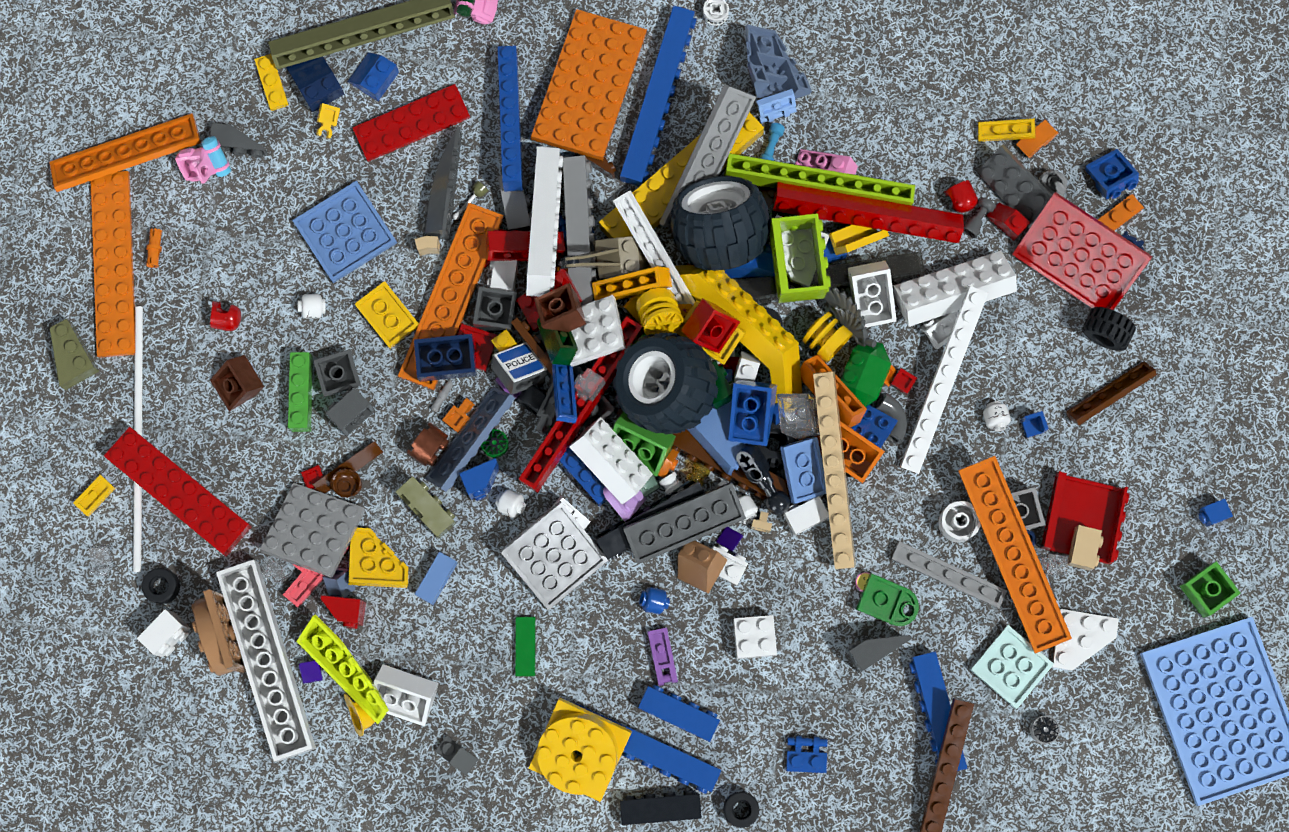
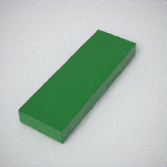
(525, 647)

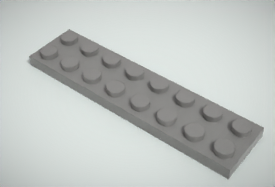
(714, 142)

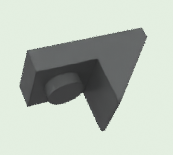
(456, 755)

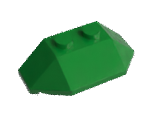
(866, 372)

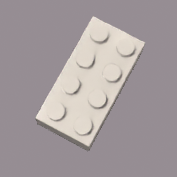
(611, 460)

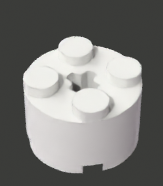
(948, 521)

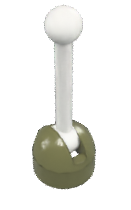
(478, 190)

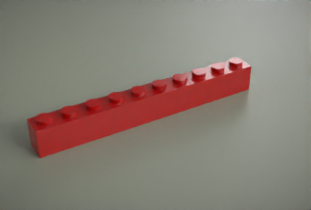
(868, 212)
(564, 432)

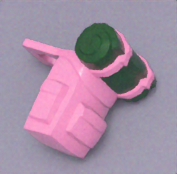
(480, 10)

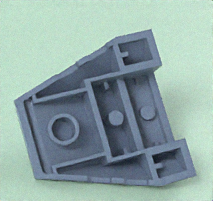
(770, 66)

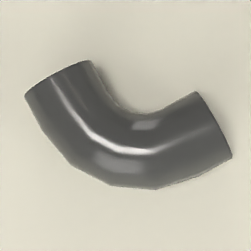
(891, 407)

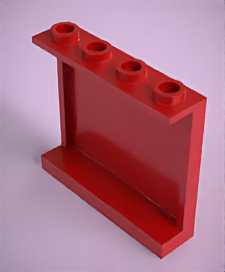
(1088, 505)

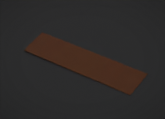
(354, 463)

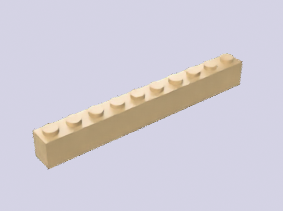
(834, 470)

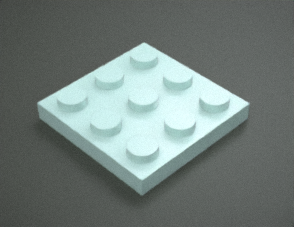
(1011, 667)

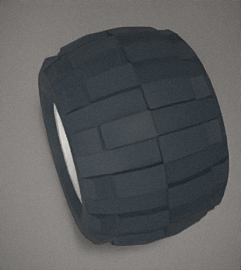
(720, 223)
(684, 389)

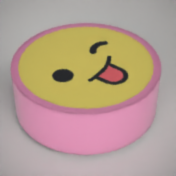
(861, 581)

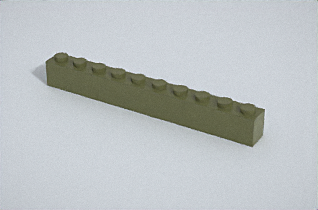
(358, 31)

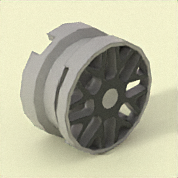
(1044, 729)

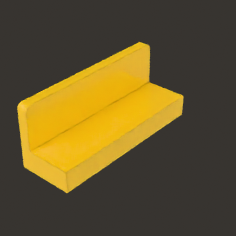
(854, 237)

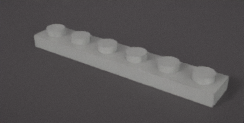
(948, 575)

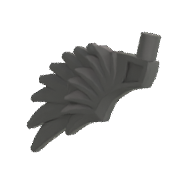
(849, 316)

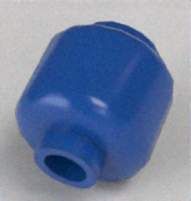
(654, 600)

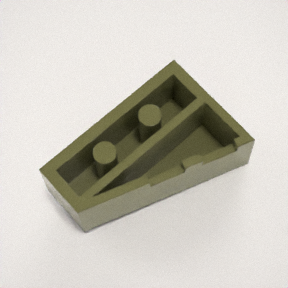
(426, 506)

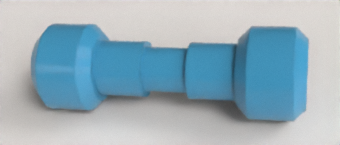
(776, 130)

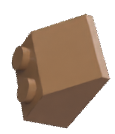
(699, 565)

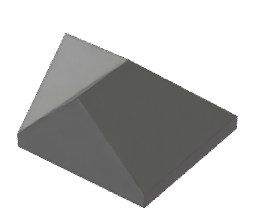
(337, 373)

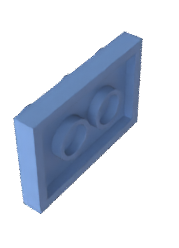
(803, 469)

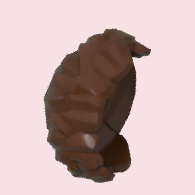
(346, 483)

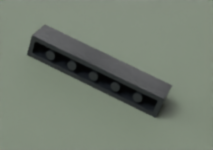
(614, 540)

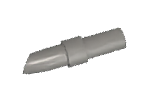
(442, 395)

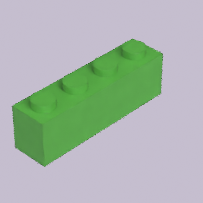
(300, 392)

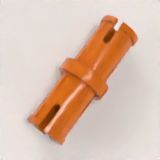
(154, 248)

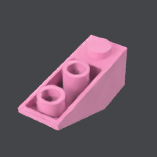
(826, 161)

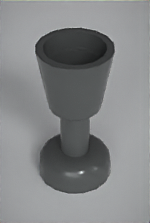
(974, 224)

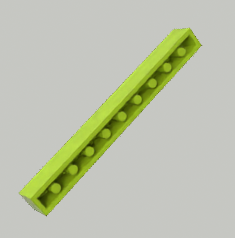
(768, 173)

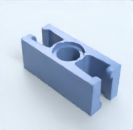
(436, 578)

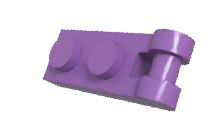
(662, 655)

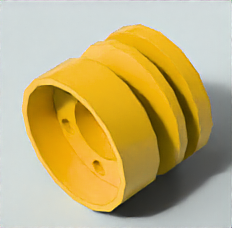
(659, 312)
(827, 337)

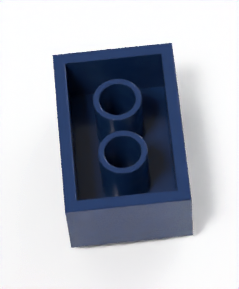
(445, 357)

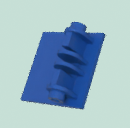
(875, 426)

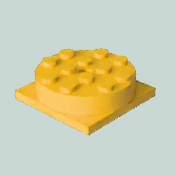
(592, 735)

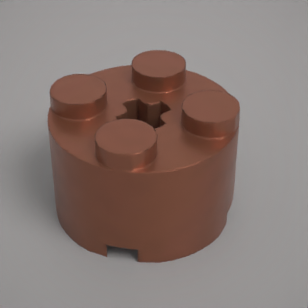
(428, 444)

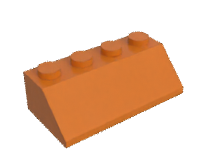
(859, 453)

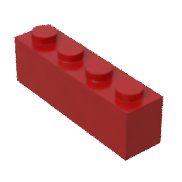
(514, 245)

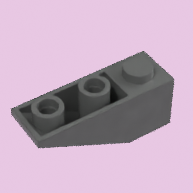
(236, 141)

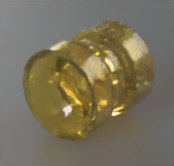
(698, 472)

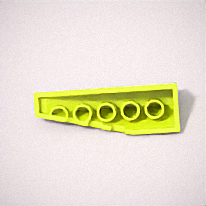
(342, 666)

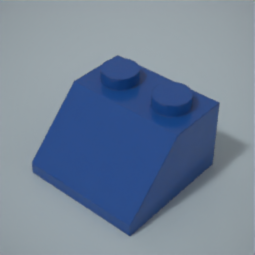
(374, 75)
(480, 479)

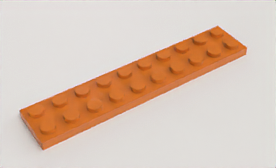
(113, 265)
(454, 284)
(1014, 554)

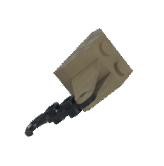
(612, 258)

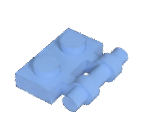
(776, 106)

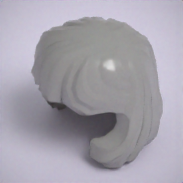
(1054, 182)

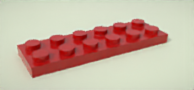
(411, 122)

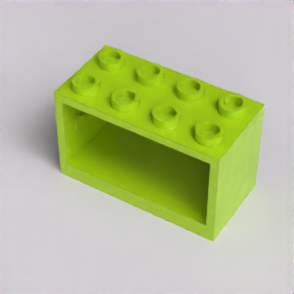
(792, 224)

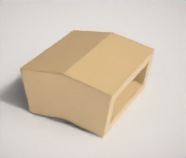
(428, 245)

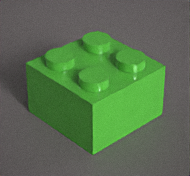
(1210, 589)

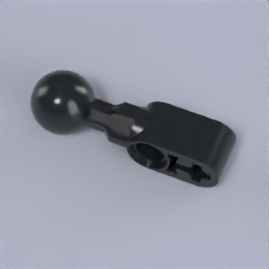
(757, 471)

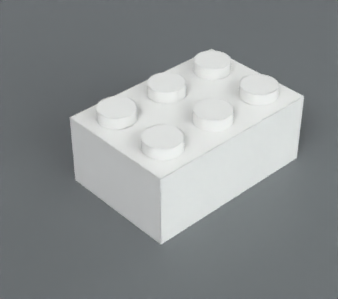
(873, 292)

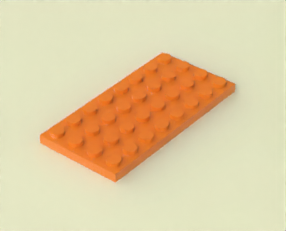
(589, 84)

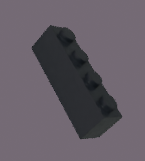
(660, 808)

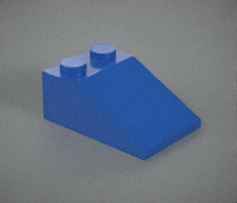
(752, 412)

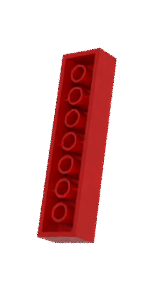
(177, 491)

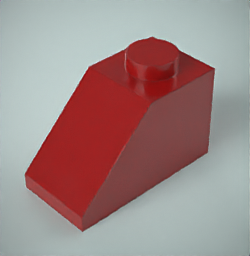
(1008, 220)

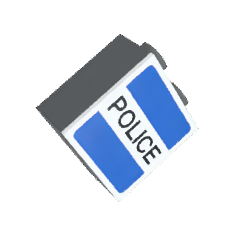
(518, 368)

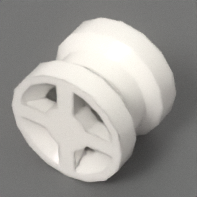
(670, 483)

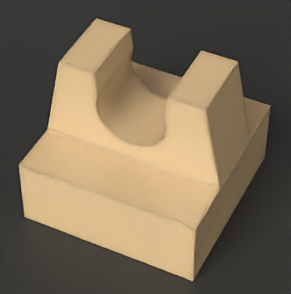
(762, 524)

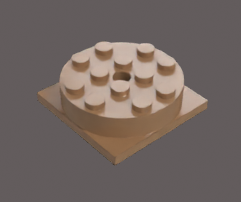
(216, 634)

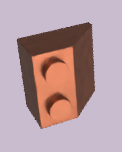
(560, 309)
(236, 382)

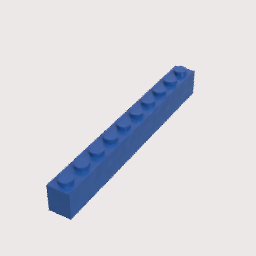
(657, 96)

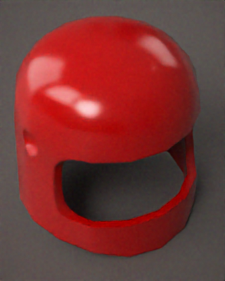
(962, 197)
(224, 319)

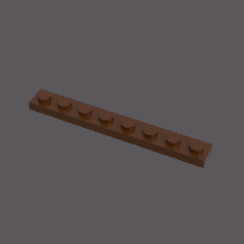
(947, 766)

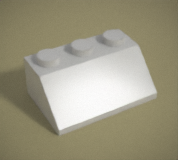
(406, 694)

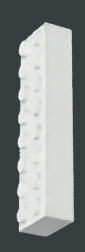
(544, 221)

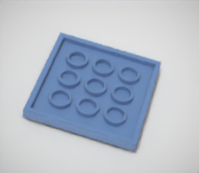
(344, 231)

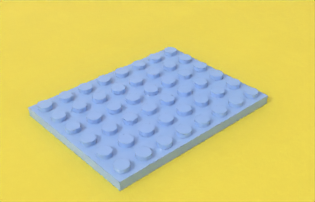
(1222, 710)

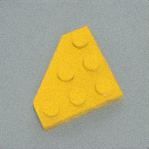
(374, 562)

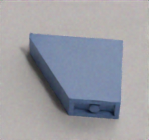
(714, 436)

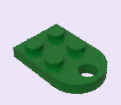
(886, 601)

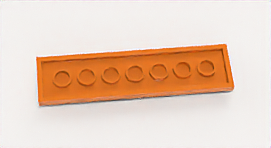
(124, 152)

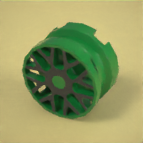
(496, 444)

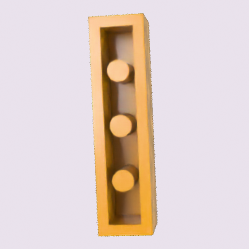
(632, 283)

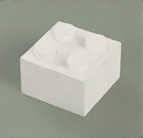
(164, 633)
(754, 637)

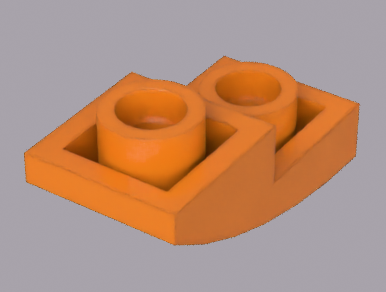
(1043, 135)

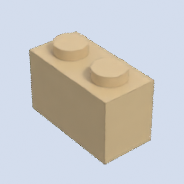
(1085, 548)

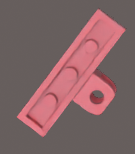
(303, 585)

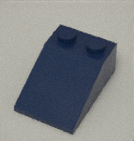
(316, 82)

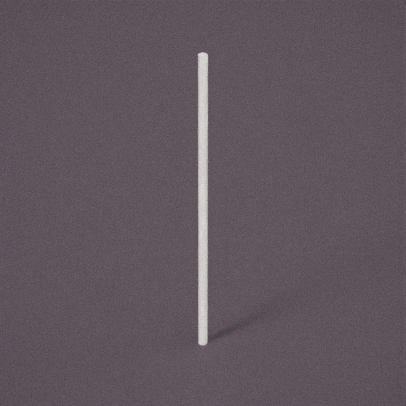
(138, 428)

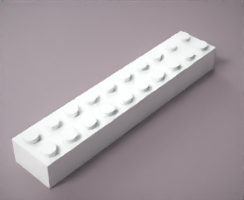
(266, 660)

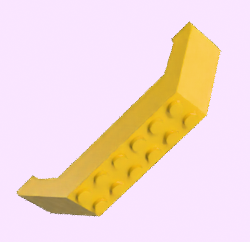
(763, 334)

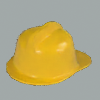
(359, 717)

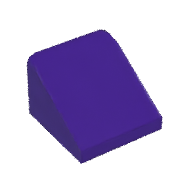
(729, 539)
(310, 672)

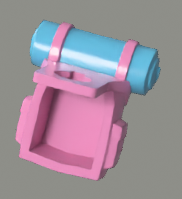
(203, 162)

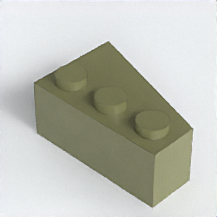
(71, 355)

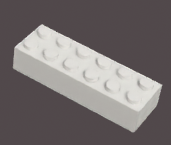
(945, 289)

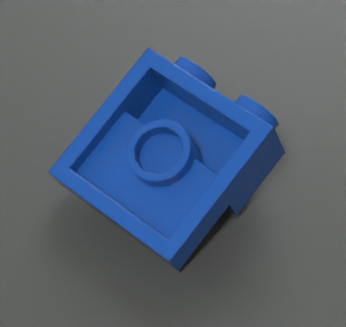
(1112, 174)

